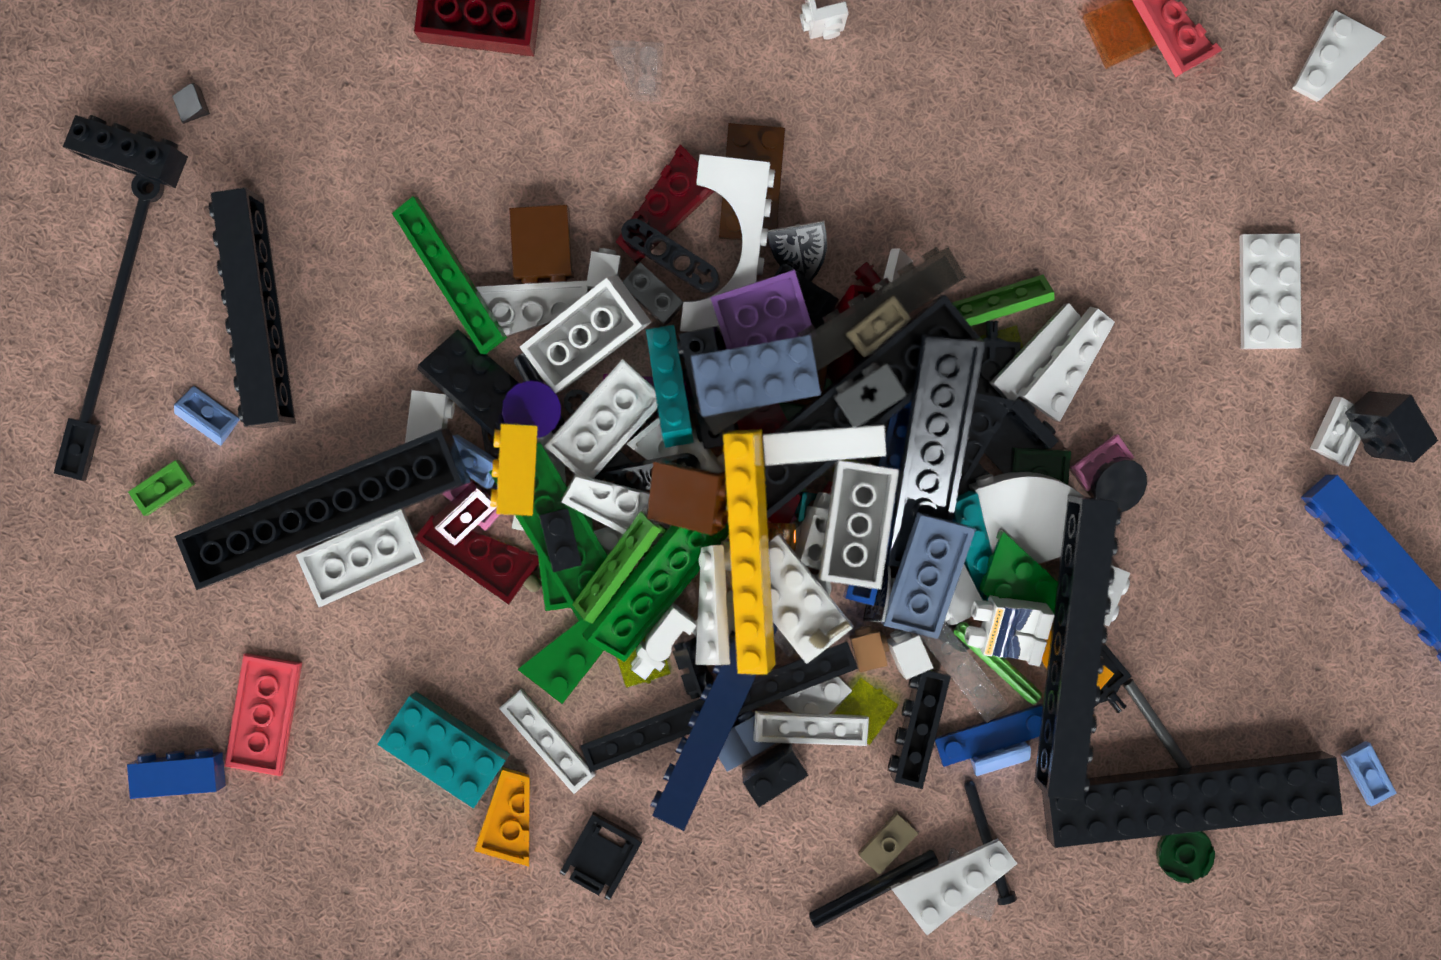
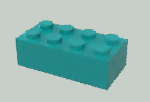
(443, 749)

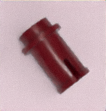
(867, 275)

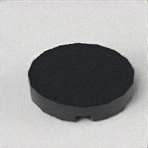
(1120, 482)

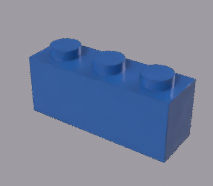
(176, 774)

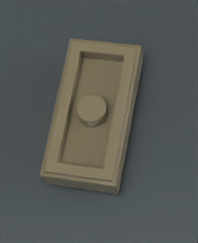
(878, 326)
(888, 843)

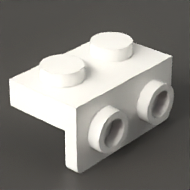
(823, 21)

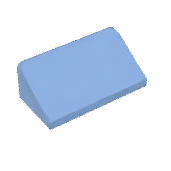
(206, 415)
(1001, 758)

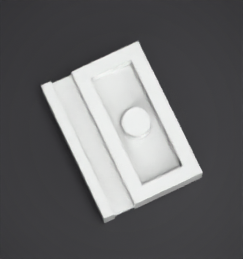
(1335, 436)

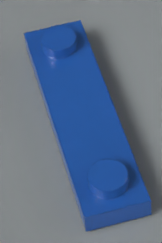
(989, 736)

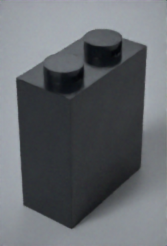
(774, 773)

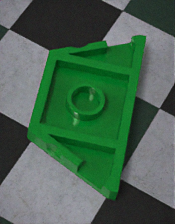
(1017, 575)

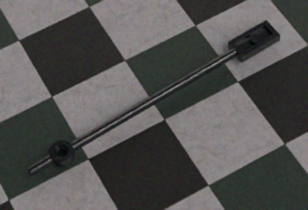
(81, 434)

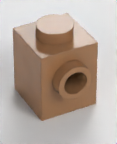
(869, 648)

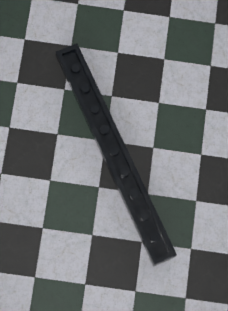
(674, 723)

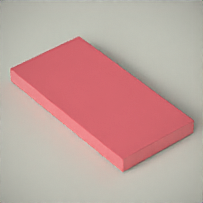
(263, 714)

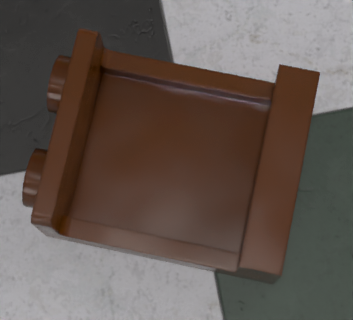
(541, 243)
(687, 496)

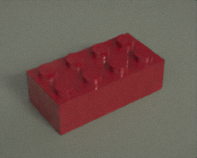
(480, 24)

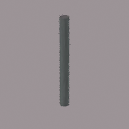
(1156, 724)

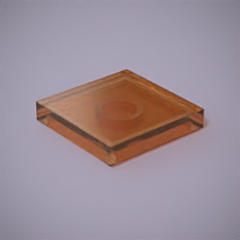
(1118, 32)

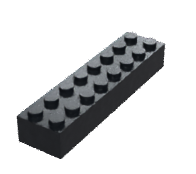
(252, 308)

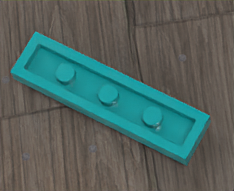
(969, 512)

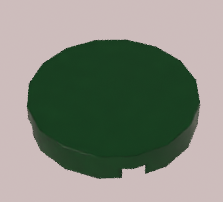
(1176, 852)

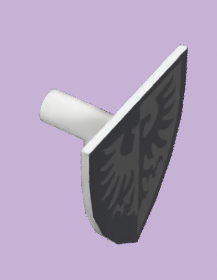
(800, 247)
(879, 610)

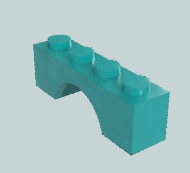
(669, 386)

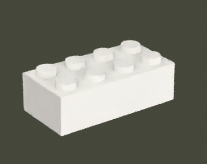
(585, 333)
(858, 524)

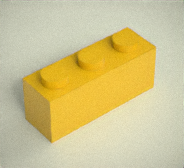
(514, 469)

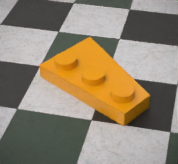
(507, 819)

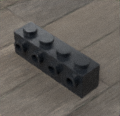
(126, 151)
(693, 344)
(919, 728)

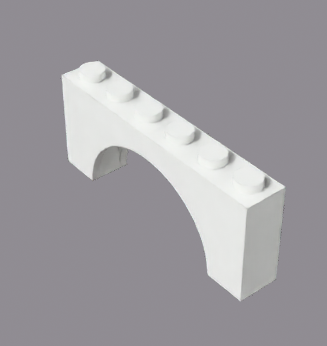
(745, 188)

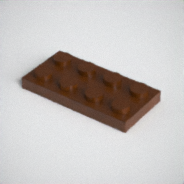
(755, 144)

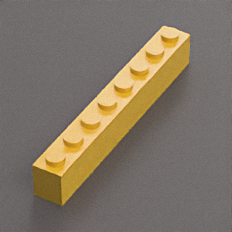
(749, 551)

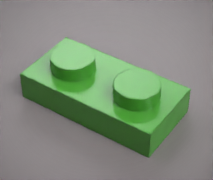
(161, 487)

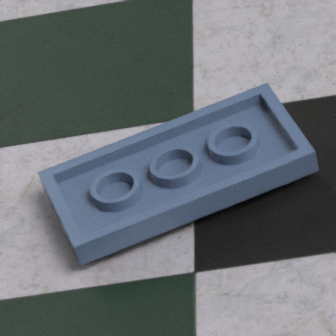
(755, 375)
(928, 575)

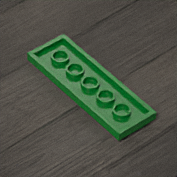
(547, 498)
(650, 590)

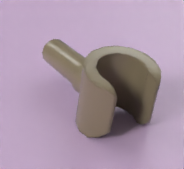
(533, 583)
(820, 640)

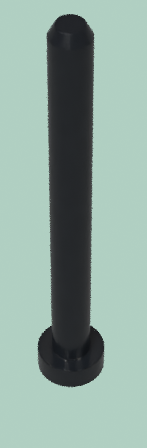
(1005, 895)

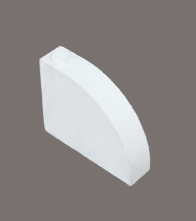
(1027, 509)

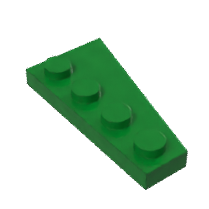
(562, 662)

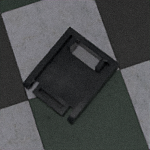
(600, 860)

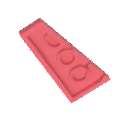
(1175, 34)

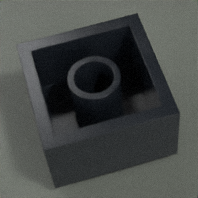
(1391, 426)

